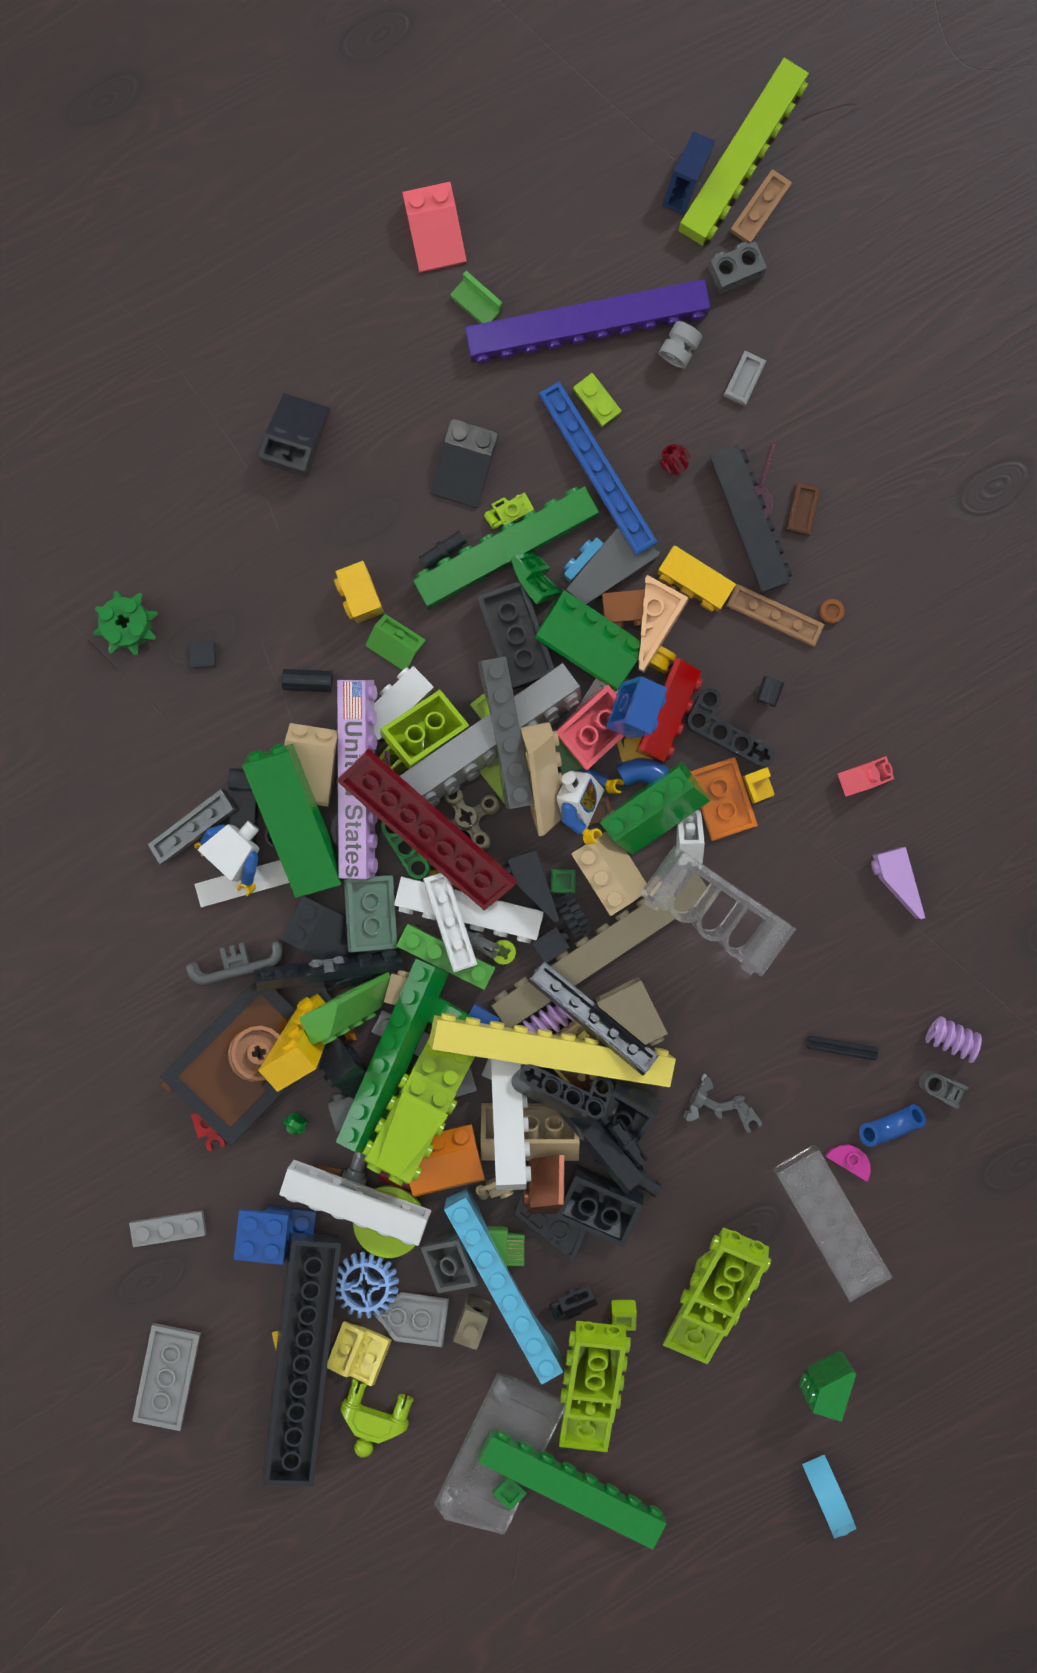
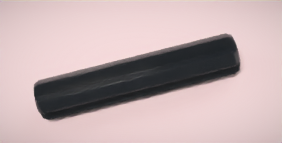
(842, 1048)

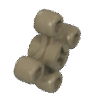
(475, 814)

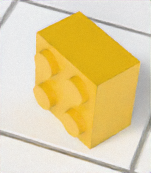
(357, 587)

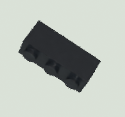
(600, 1206)

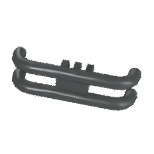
(235, 964)

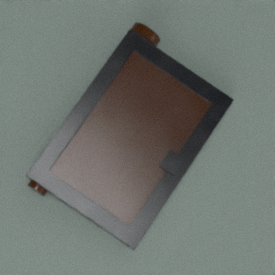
(203, 1070)

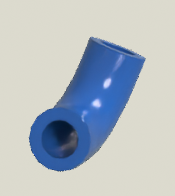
(640, 771)
(892, 1126)

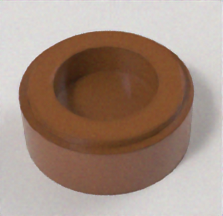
(831, 611)

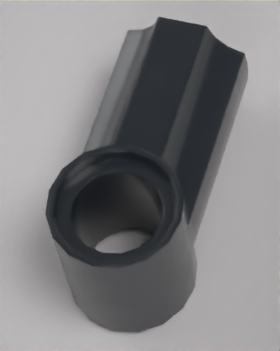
(768, 691)

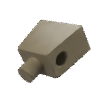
(472, 1323)

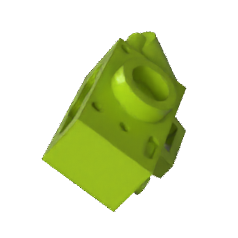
(509, 511)

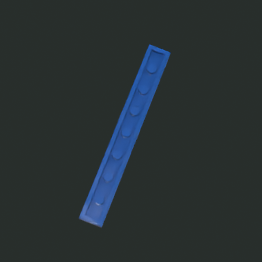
(598, 468)

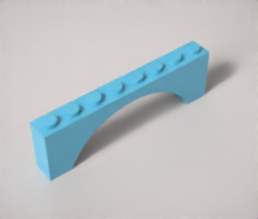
(528, 1331)

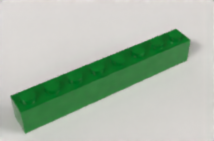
(498, 550)
(392, 1054)
(572, 1488)

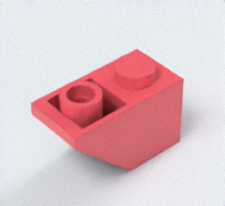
(866, 776)

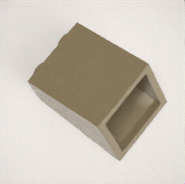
(634, 1011)

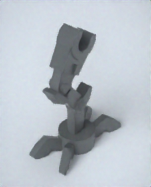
(700, 1098)

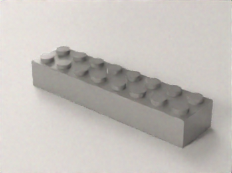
(476, 746)

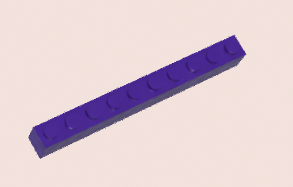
(587, 321)

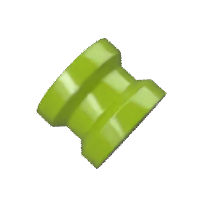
(505, 947)

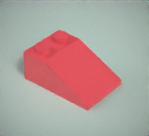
(434, 227)
(586, 728)

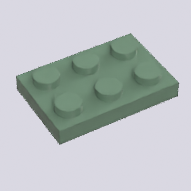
(370, 913)

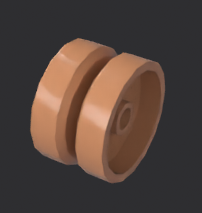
(241, 1050)

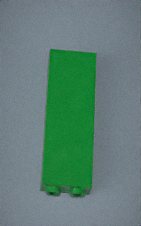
(293, 819)

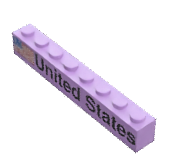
(355, 736)

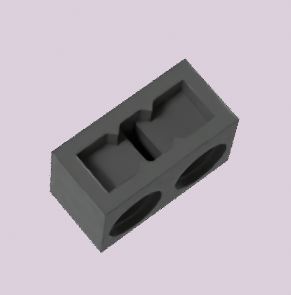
(740, 272)

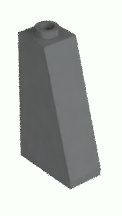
(609, 568)

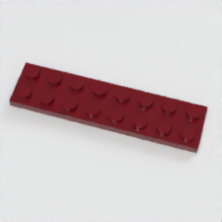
(426, 830)

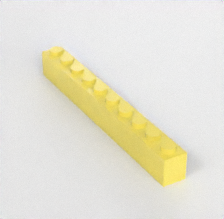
(542, 1049)

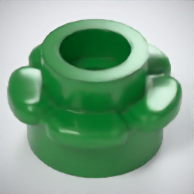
(295, 1124)

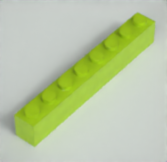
(743, 151)

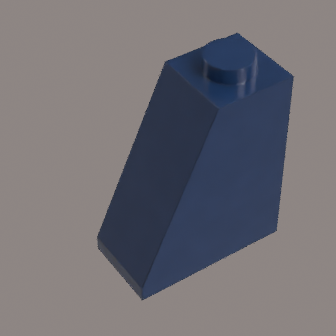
(688, 172)

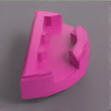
(852, 1159)

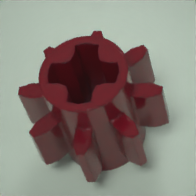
(674, 459)

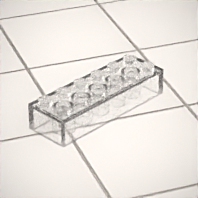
(832, 1223)

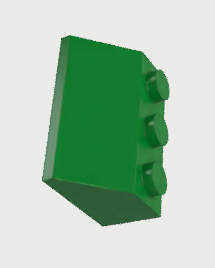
(828, 1385)

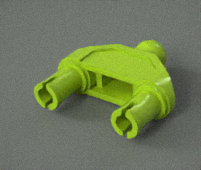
(371, 1423)

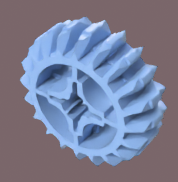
(367, 1305)

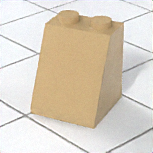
(318, 756)

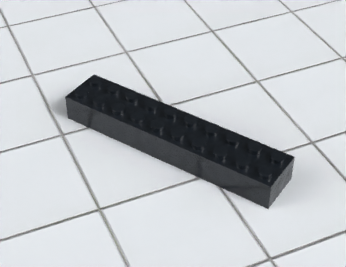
(301, 1359)

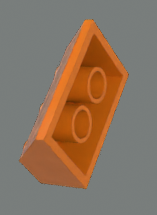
(451, 1163)

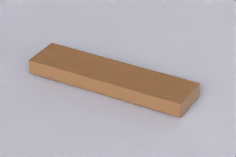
(775, 615)

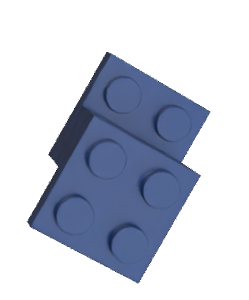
(265, 1234)

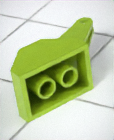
(421, 731)

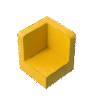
(758, 785)

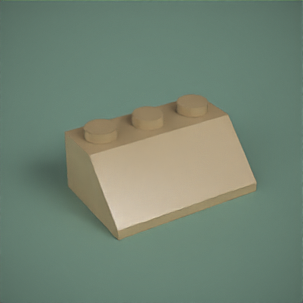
(610, 873)

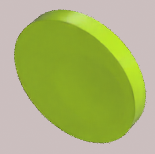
(385, 1245)

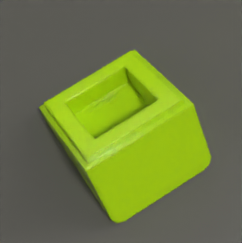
(624, 1313)

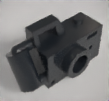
(573, 1303)

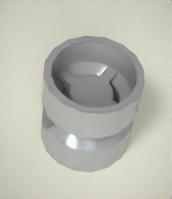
(682, 341)

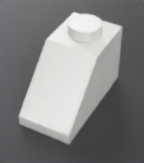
(691, 836)

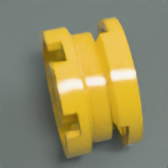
(662, 660)

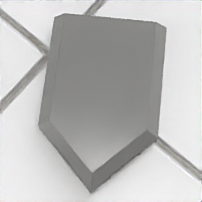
(416, 1319)

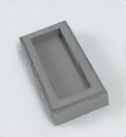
(744, 378)

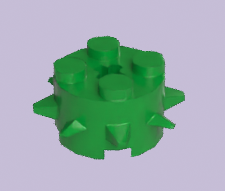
(137, 630)

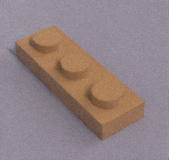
(760, 207)

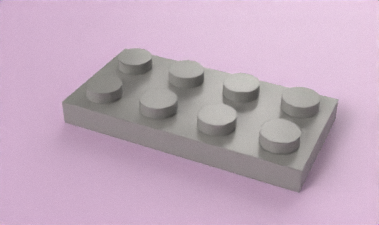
(166, 1376)

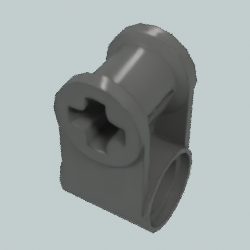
(946, 1089)

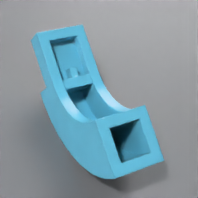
(829, 1496)

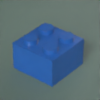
(637, 708)

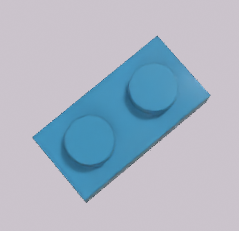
(574, 566)

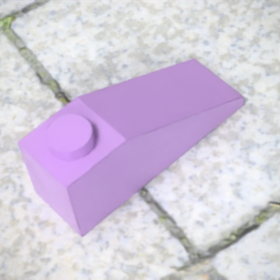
(896, 873)

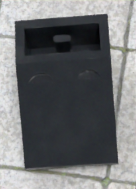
(293, 435)

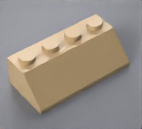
(545, 781)
(546, 1136)

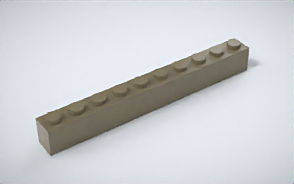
(596, 952)

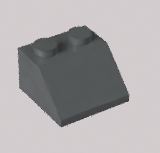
(449, 1263)

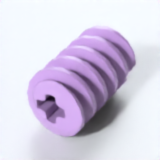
(549, 1019)
(956, 1037)

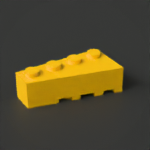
(293, 1053)

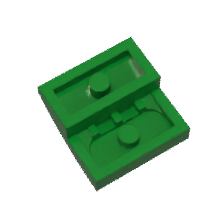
(532, 575)

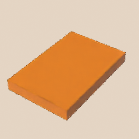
(729, 804)

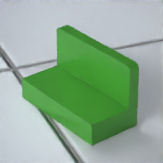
(477, 299)
(394, 642)

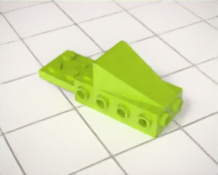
(416, 1114)
(717, 1294)
(593, 1384)

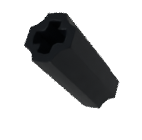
(307, 680)

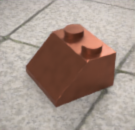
(546, 1187)

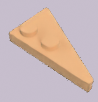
(660, 612)

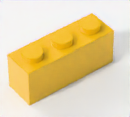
(695, 579)

